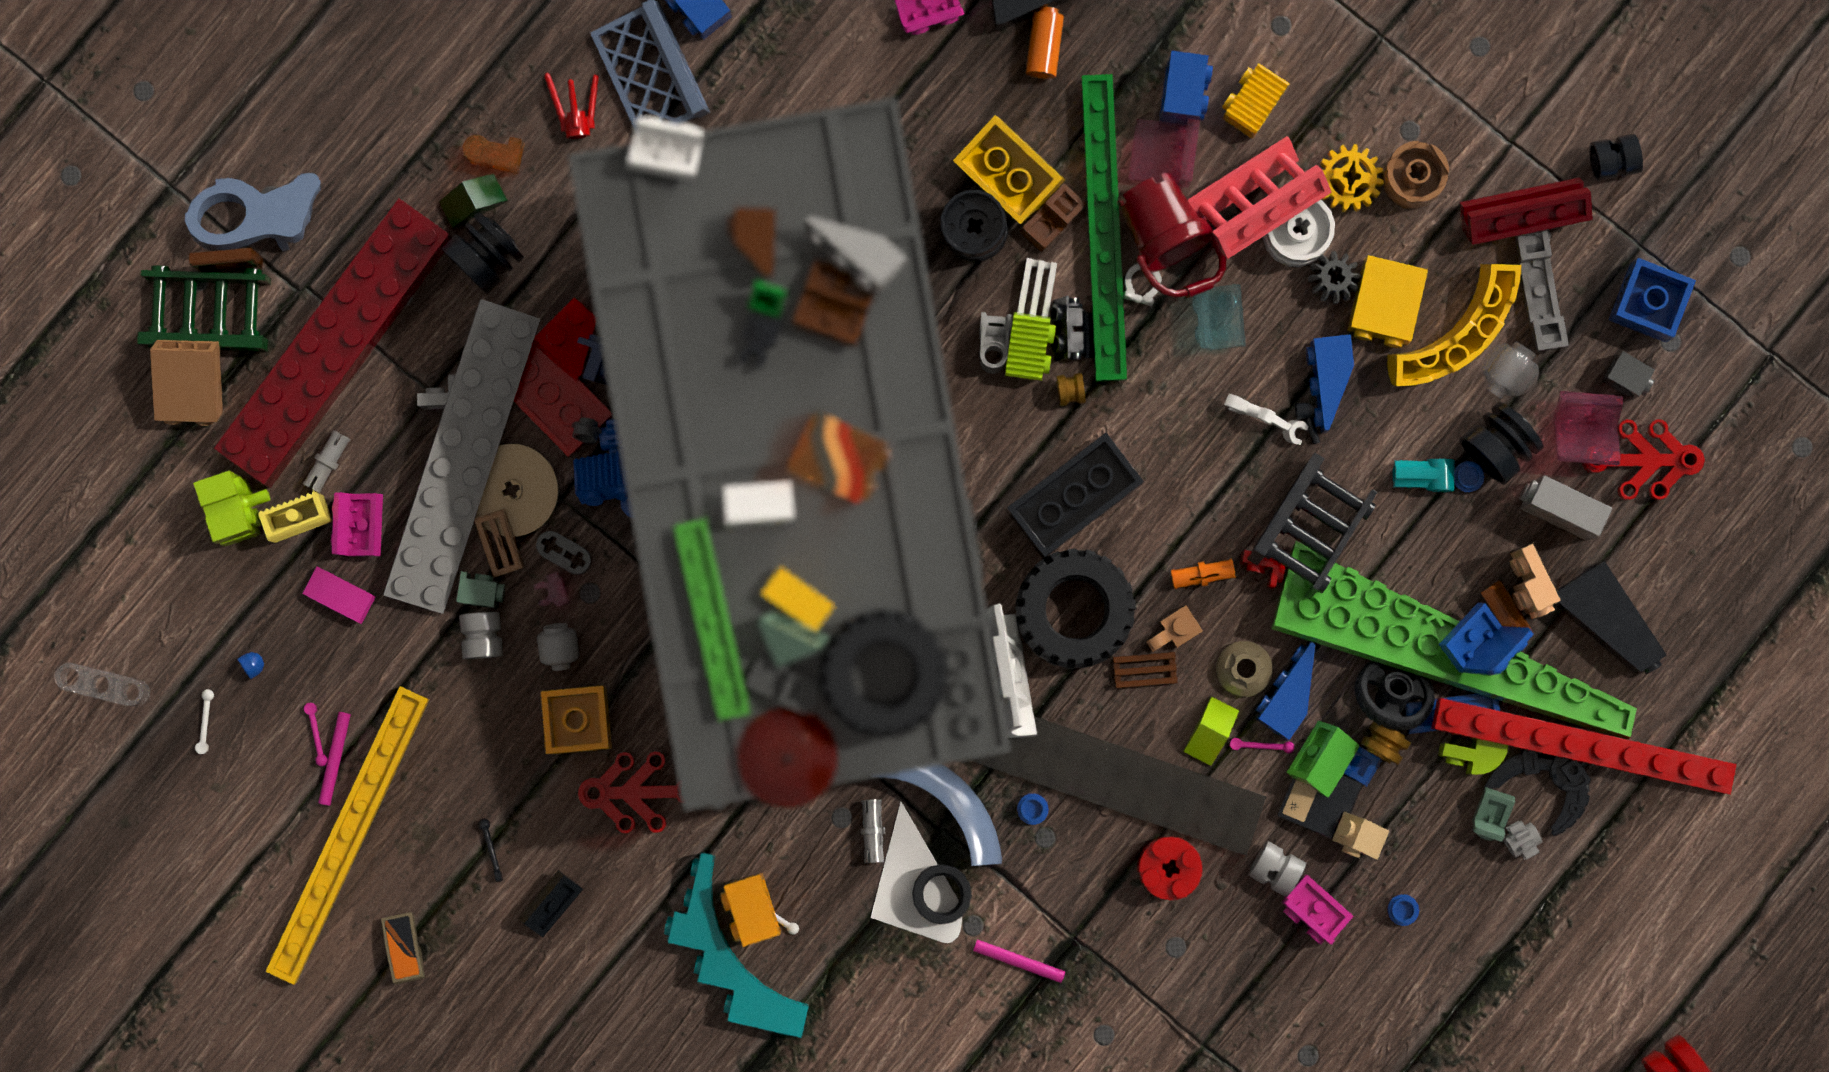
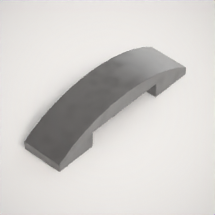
(1540, 291)

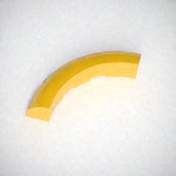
(1469, 337)

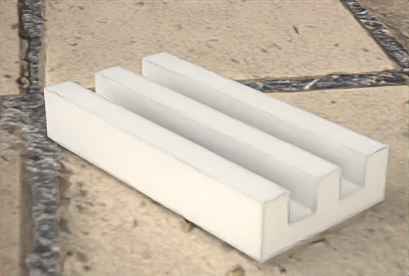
(1041, 265)

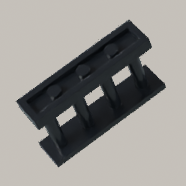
(1283, 524)

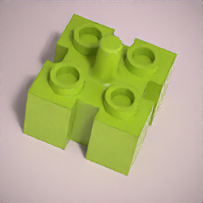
(229, 506)

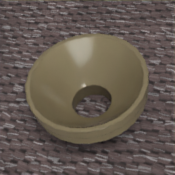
(1227, 669)

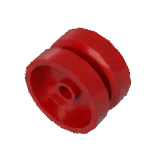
(1680, 1058)

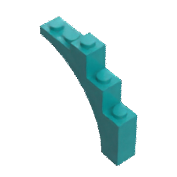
(699, 929)

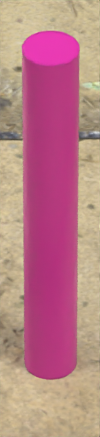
(334, 758)
(1019, 961)

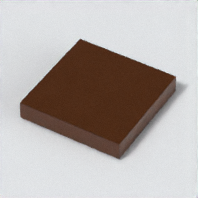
(226, 260)

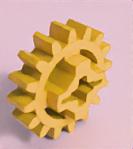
(1364, 179)

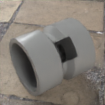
(481, 635)
(1277, 869)

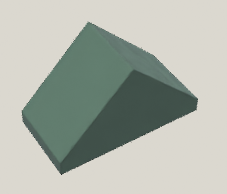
(789, 638)

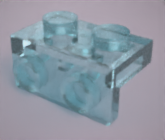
(1220, 318)

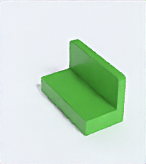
(1323, 758)

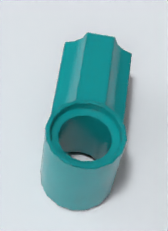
(1432, 475)

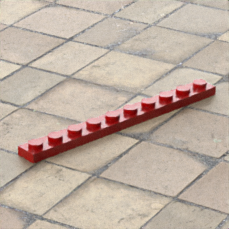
(1583, 746)

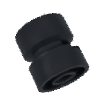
(1620, 157)

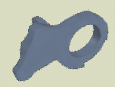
(276, 214)

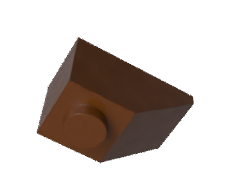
(755, 236)

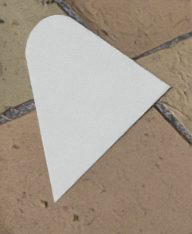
(903, 864)

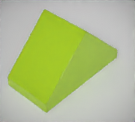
(1211, 731)

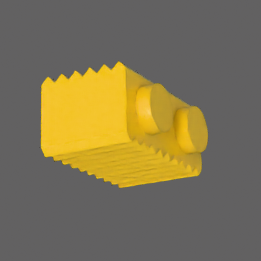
(1255, 100)

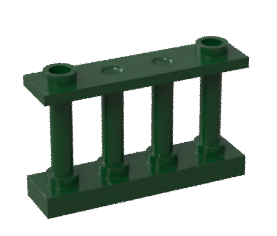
(247, 340)

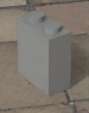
(1564, 507)

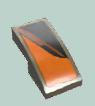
(403, 948)

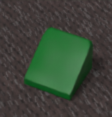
(767, 299)

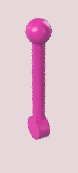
(311, 709)
(1236, 744)

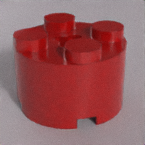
(1177, 884)

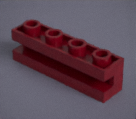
(1526, 211)

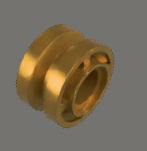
(1385, 743)

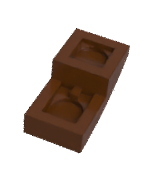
(1053, 217)

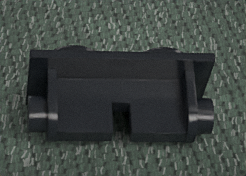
(1067, 314)

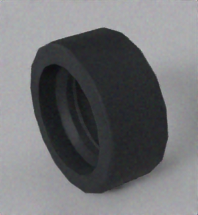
(961, 907)

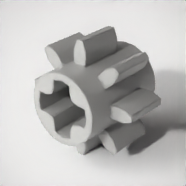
(1522, 840)

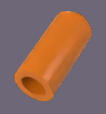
(1045, 43)

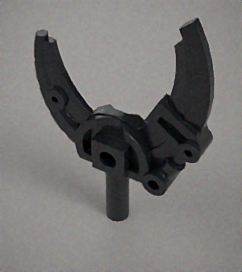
(1564, 773)

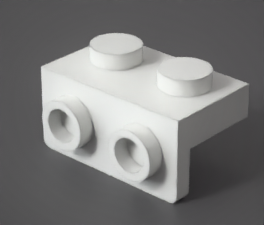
(665, 148)

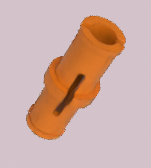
(1203, 573)

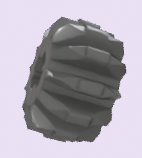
(1323, 279)

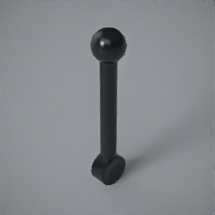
(484, 825)

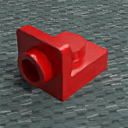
(1276, 569)

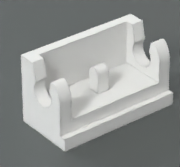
(759, 505)

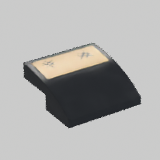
(1316, 812)

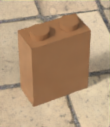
(186, 381)

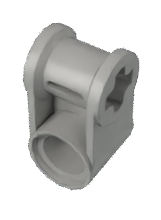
(995, 336)

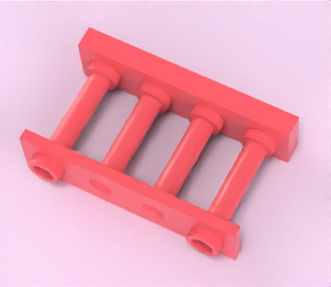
(1270, 211)

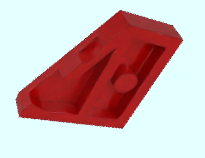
(561, 334)

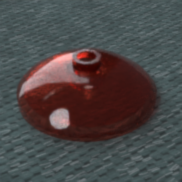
(793, 733)

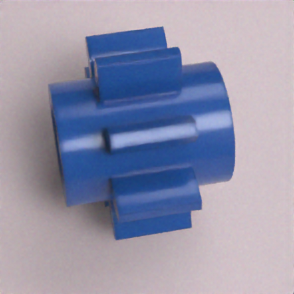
(609, 437)

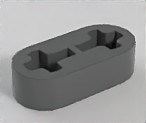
(567, 546)

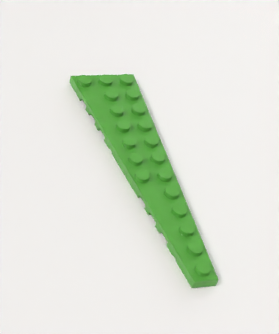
(1406, 635)

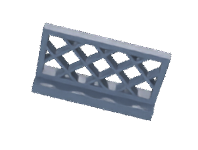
(668, 52)

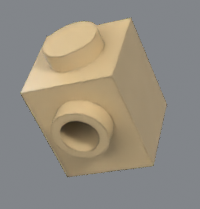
(1360, 836)

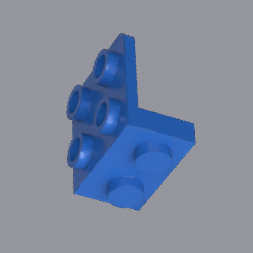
(1482, 643)

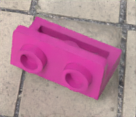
(920, 14)
(357, 524)
(1317, 910)

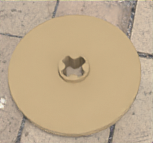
(537, 490)

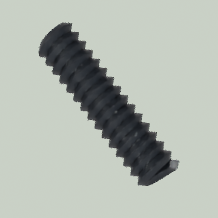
(1087, 334)

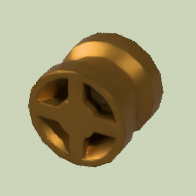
(1071, 389)

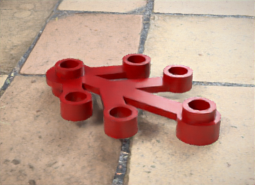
(1652, 460)
(630, 792)

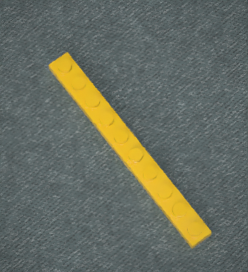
(347, 835)

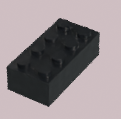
(1074, 496)

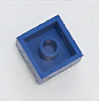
(1184, 87)
(1652, 300)

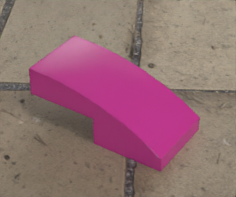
(339, 595)

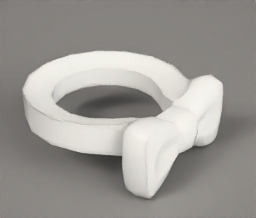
(1130, 294)

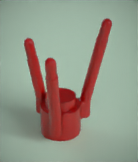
(576, 124)

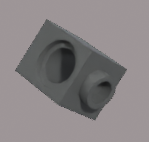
(1629, 376)

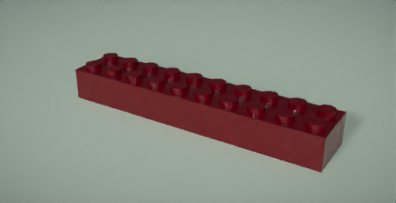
(333, 343)

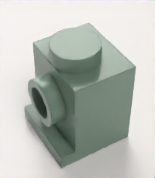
(480, 591)

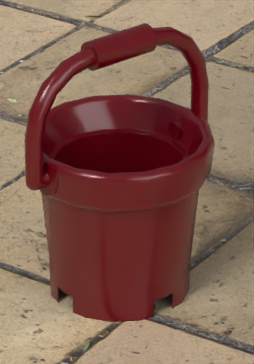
(1167, 232)

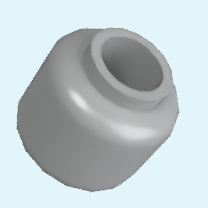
(558, 646)

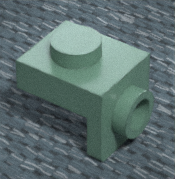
(1492, 814)

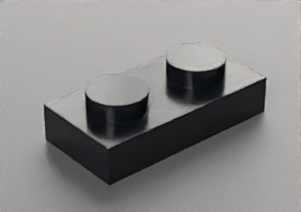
(550, 903)

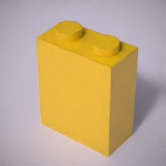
(1387, 301)

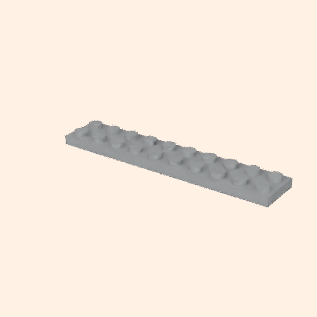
(461, 456)

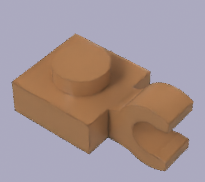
(1177, 628)

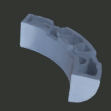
(963, 805)

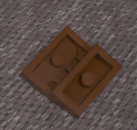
(833, 305)

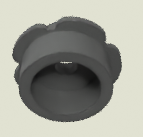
(586, 430)

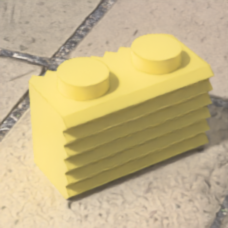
(295, 517)

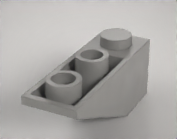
(863, 254)

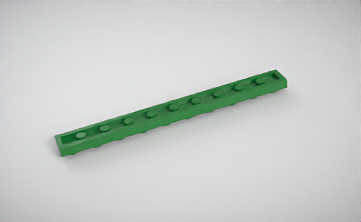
(1104, 228)

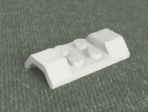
(1013, 674)

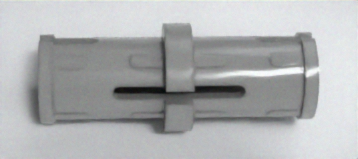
(326, 461)
(872, 831)

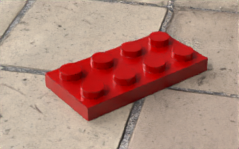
(556, 400)

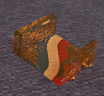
(838, 457)

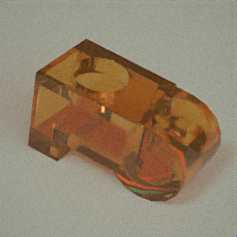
(494, 155)

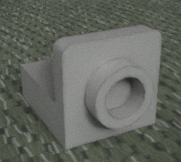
(434, 397)

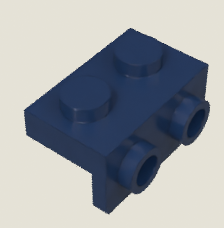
(596, 366)

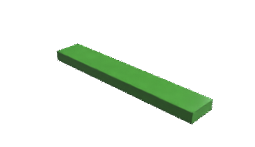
(711, 619)

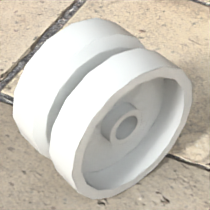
(1304, 249)

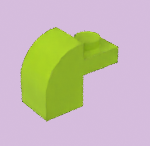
(1481, 757)

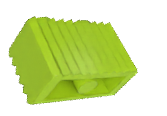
(1028, 346)

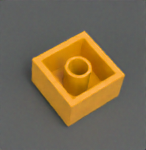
(576, 720)
(751, 910)

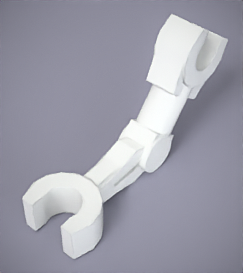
(1267, 416)

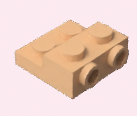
(1537, 591)

